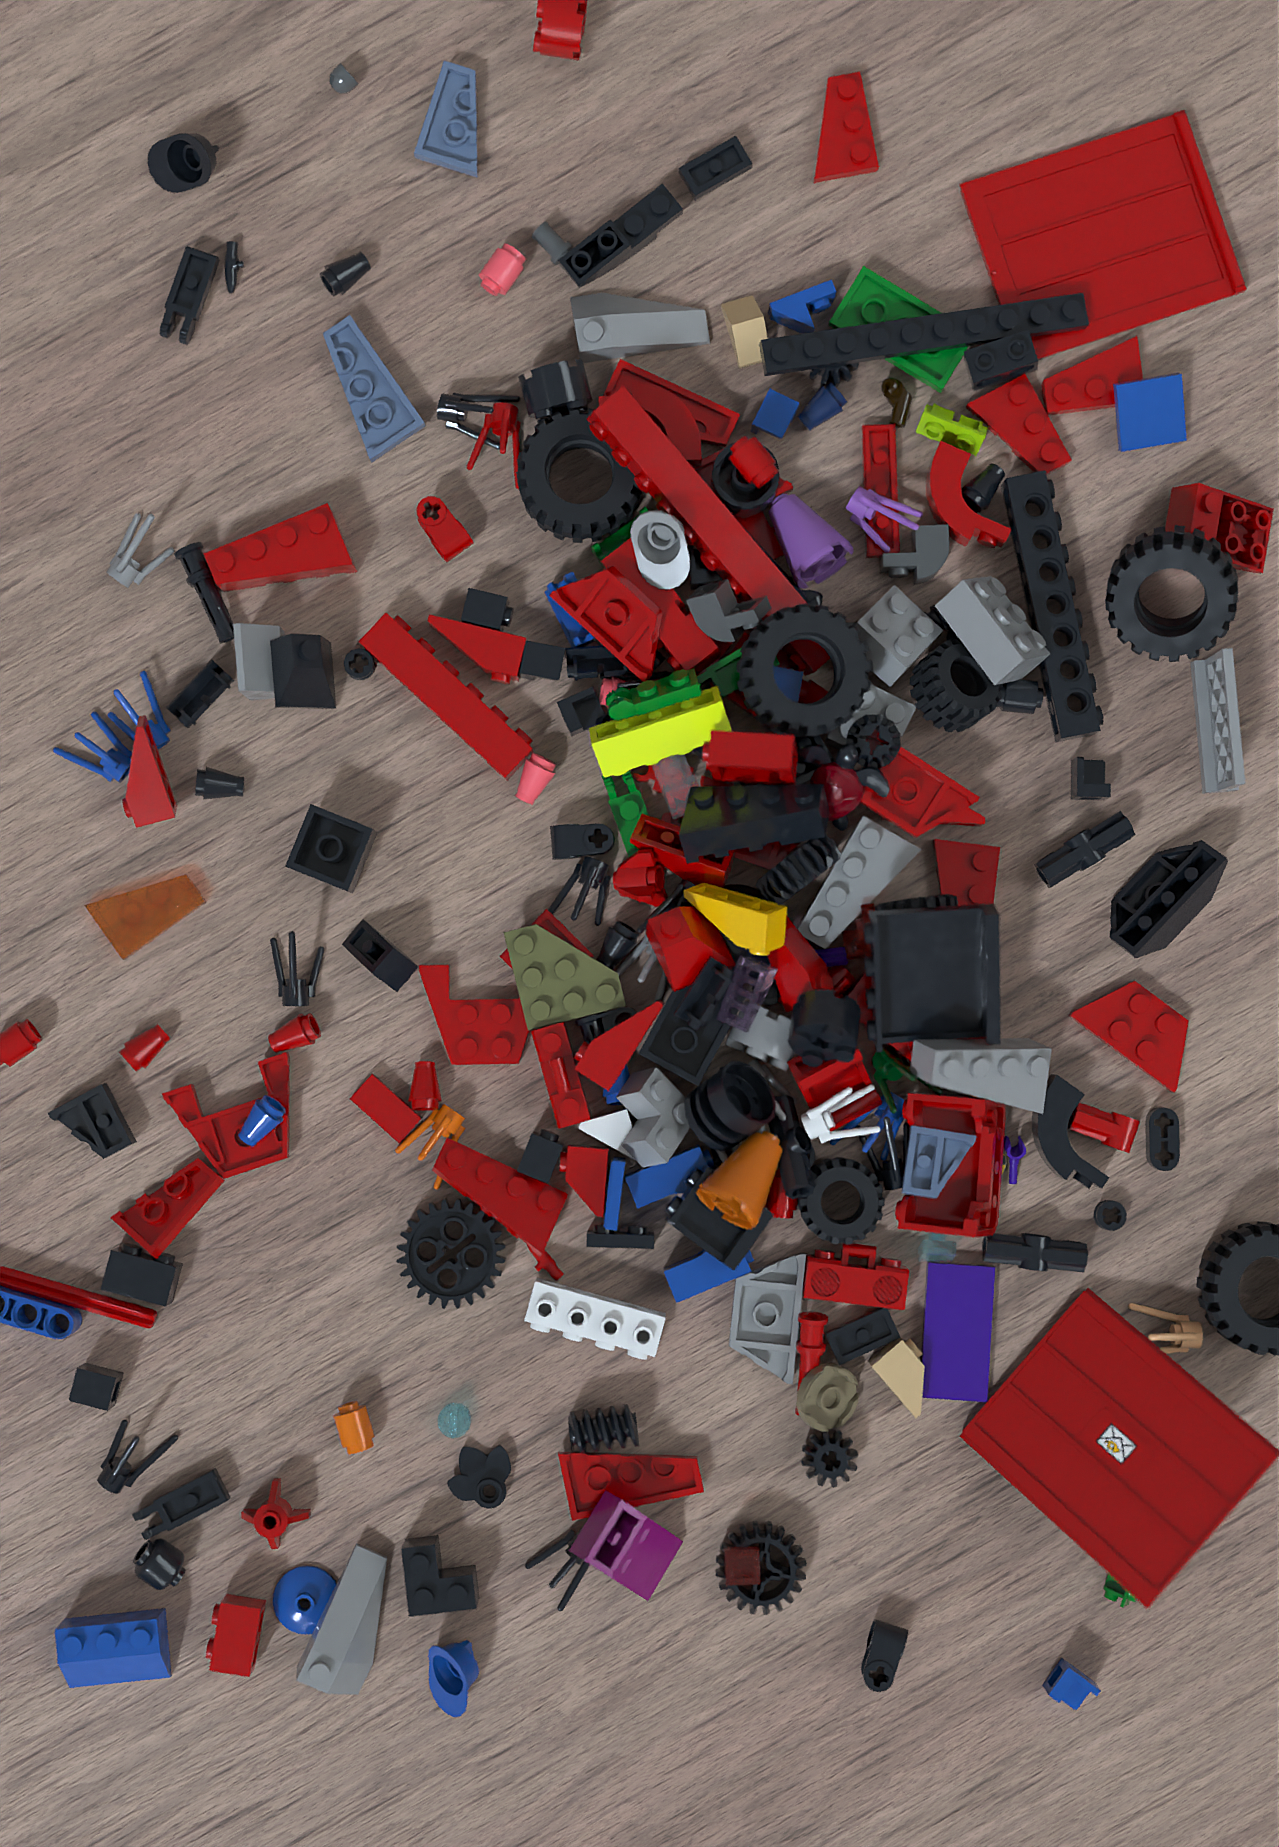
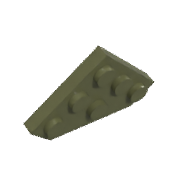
(558, 979)

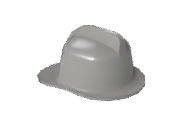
(660, 549)

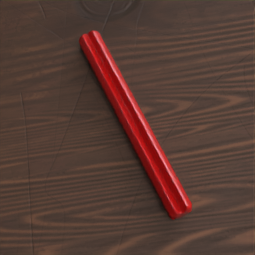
(77, 1297)

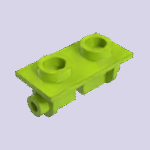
(938, 425)

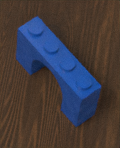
(656, 1182)

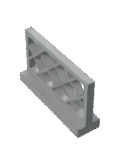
(1218, 723)

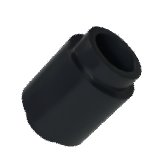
(1021, 696)

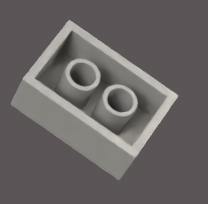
(993, 629)

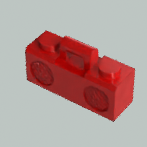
(560, 1076)
(843, 1282)

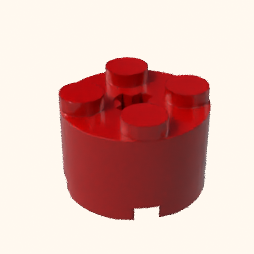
(560, 28)

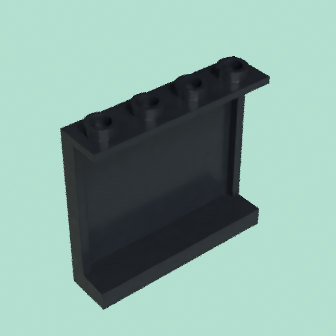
(933, 974)

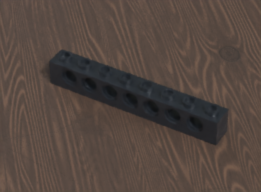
(1036, 489)

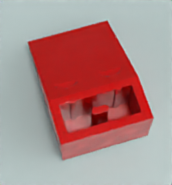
(1230, 519)

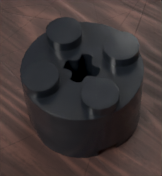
(555, 389)
(739, 498)
(824, 1027)

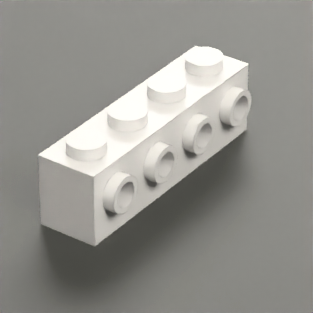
(595, 1318)

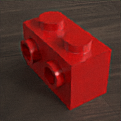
(236, 1635)

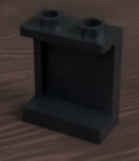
(707, 1227)

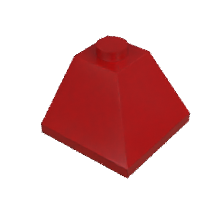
(684, 943)

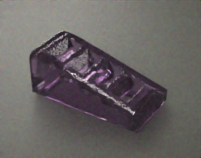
(762, 986)

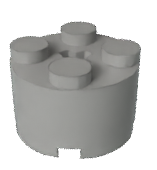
(764, 1039)

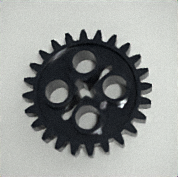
(433, 1229)

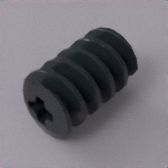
(603, 1429)

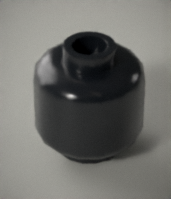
(159, 1564)

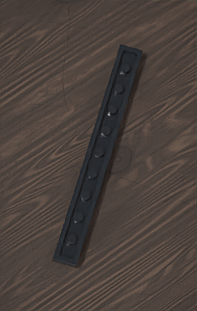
(922, 334)

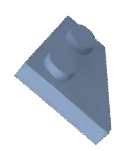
(932, 1160)

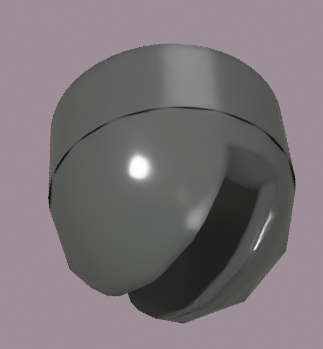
(342, 80)

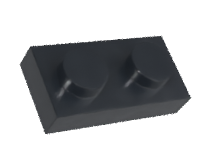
(715, 168)
(634, 1237)
(862, 1335)

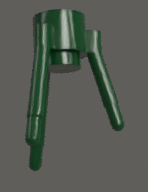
(892, 1067)

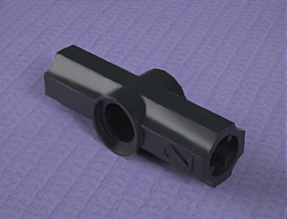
(1084, 849)
(796, 1144)
(1035, 1252)

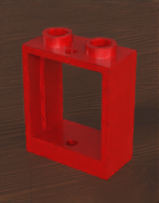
(751, 757)

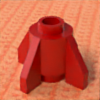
(641, 878)
(280, 1510)

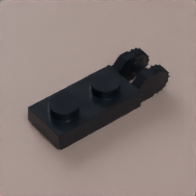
(189, 292)
(184, 1503)

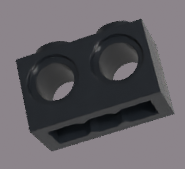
(1001, 360)

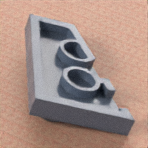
(451, 122)

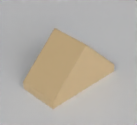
(745, 329)

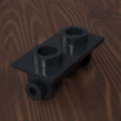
(593, 661)
(200, 694)
(705, 993)

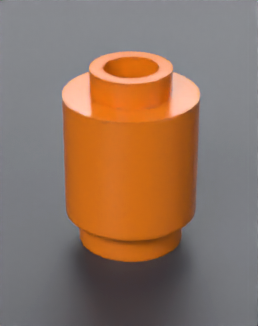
(354, 1427)

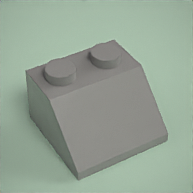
(255, 659)

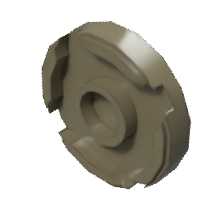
(827, 1397)

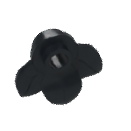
(477, 1472)

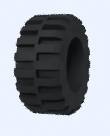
(551, 511)
(1177, 635)
(848, 662)
(1221, 1285)

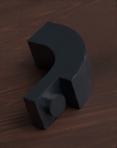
(1052, 1136)

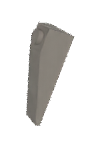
(346, 1633)

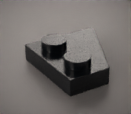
(96, 1120)

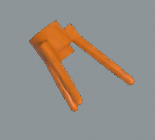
(446, 1123)

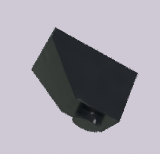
(303, 672)

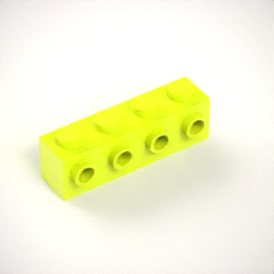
(658, 734)

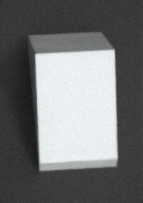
(610, 1128)

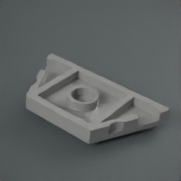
(767, 1315)

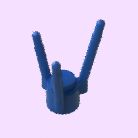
(158, 730)
(115, 763)
(882, 1111)

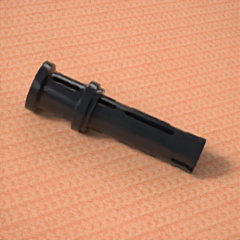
(202, 580)

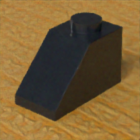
(380, 955)

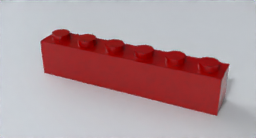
(447, 696)

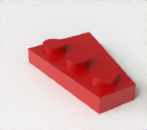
(846, 131)

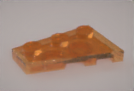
(145, 913)

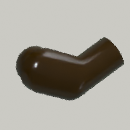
(899, 399)

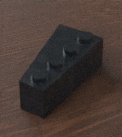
(751, 817)

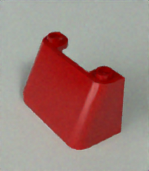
(972, 1194)

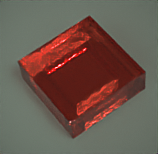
(742, 1566)

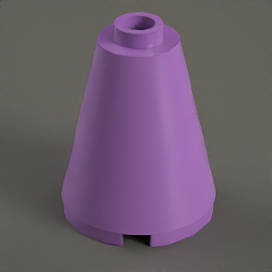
(807, 540)

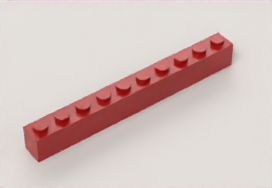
(705, 519)

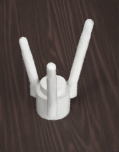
(819, 1119)

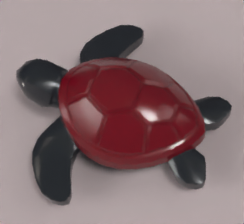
(841, 781)

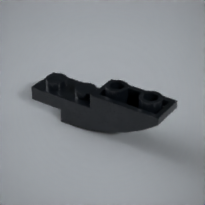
(621, 239)

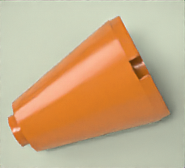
(743, 1180)

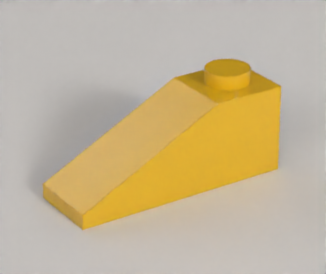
(742, 918)

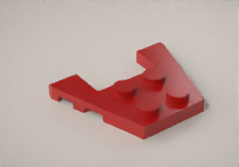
(475, 1028)
(219, 1131)

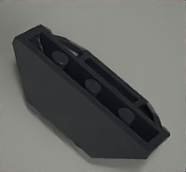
(1165, 897)

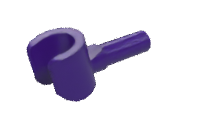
(1014, 1154)

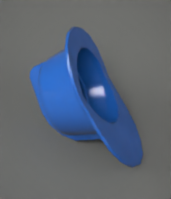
(451, 1675)

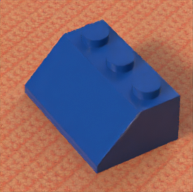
(114, 1648)

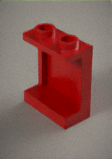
(830, 1078)

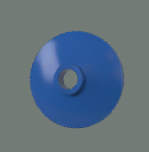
(300, 1583)

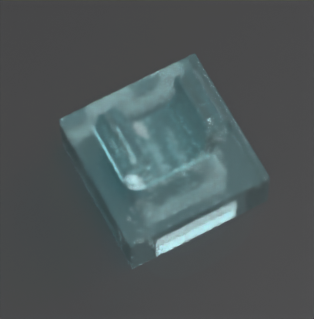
(936, 1249)

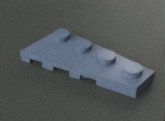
(375, 398)

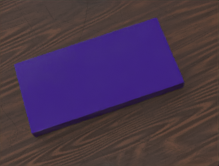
(957, 1331)

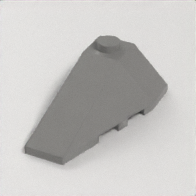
(627, 326)

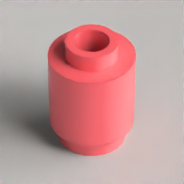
(502, 270)

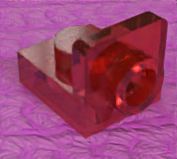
(854, 939)

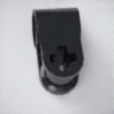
(574, 841)
(601, 1022)
(883, 1649)

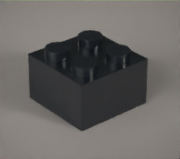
(331, 848)

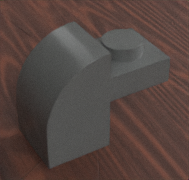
(927, 557)
(720, 614)

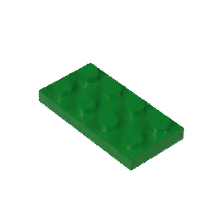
(878, 300)

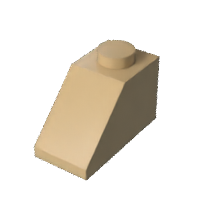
(902, 1372)

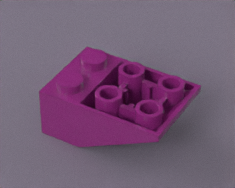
(626, 1545)

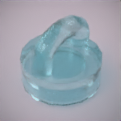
(454, 1420)

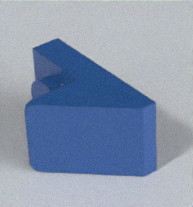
(794, 309)

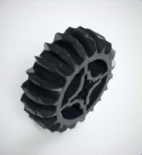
(798, 870)
(775, 1571)

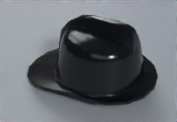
(182, 162)

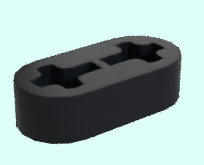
(1171, 1139)

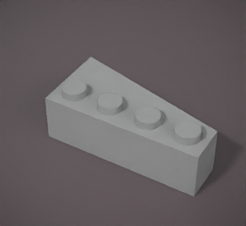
(865, 868)
(1002, 1072)

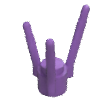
(867, 503)

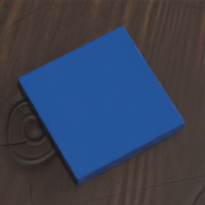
(1150, 412)
(614, 1193)

